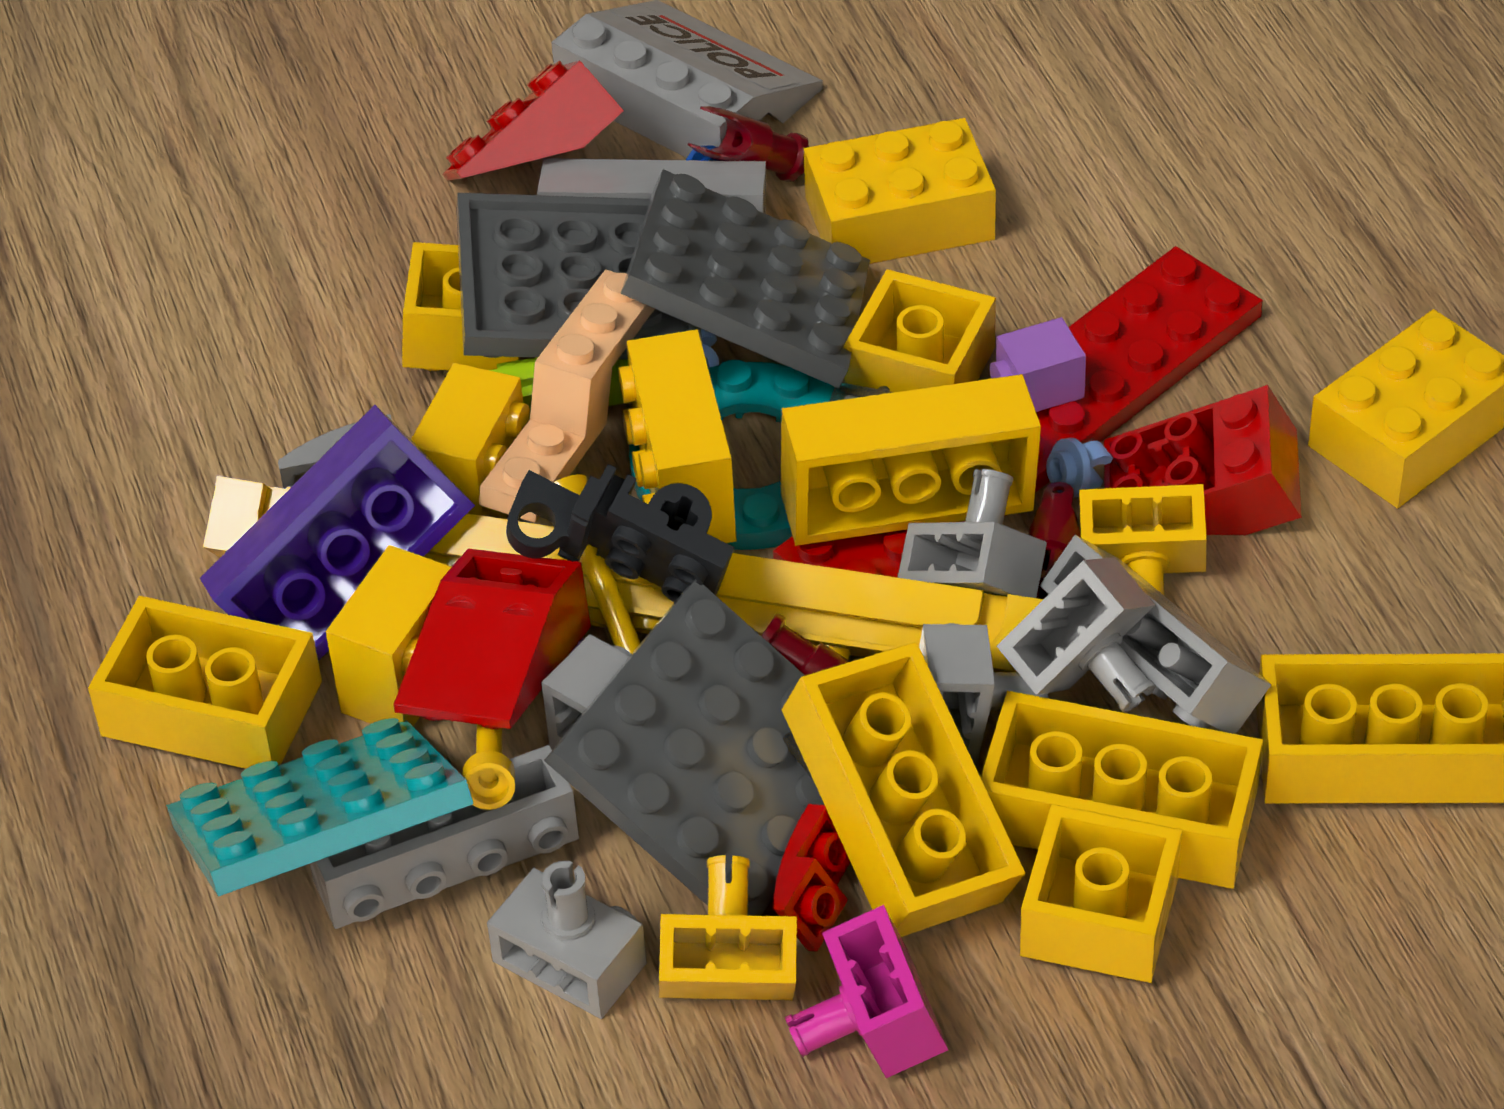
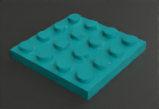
(316, 804)

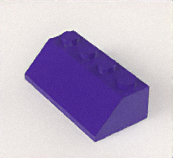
(333, 527)

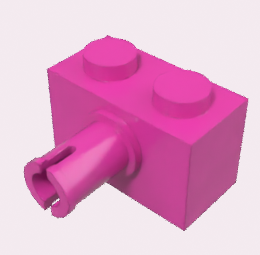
(877, 997)

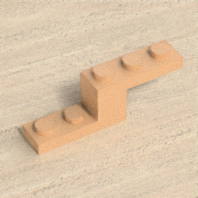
(569, 392)

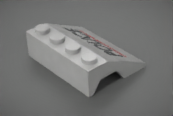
(671, 64)

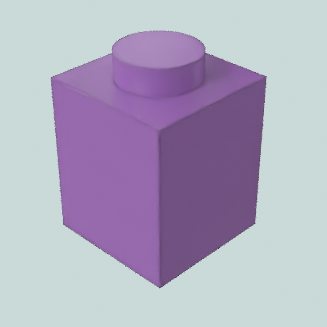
(1047, 359)

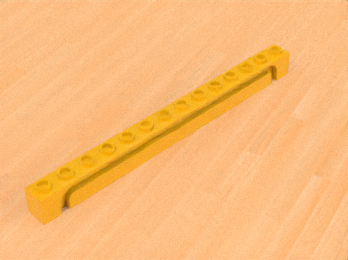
(824, 605)

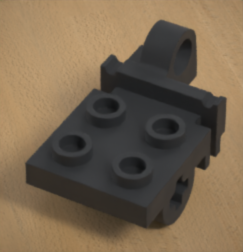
(651, 541)

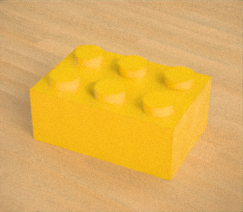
(902, 191)
(1411, 408)
(677, 423)
(205, 684)

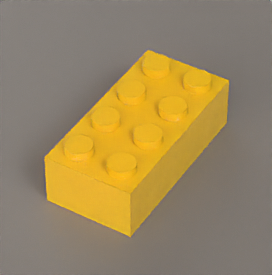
(904, 457)
(1382, 728)
(1126, 770)
(902, 789)

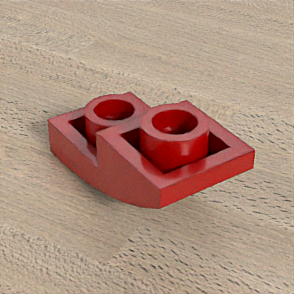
(810, 876)

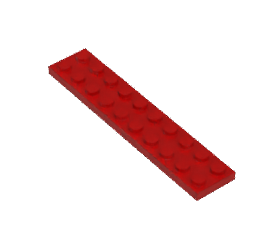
(1134, 352)

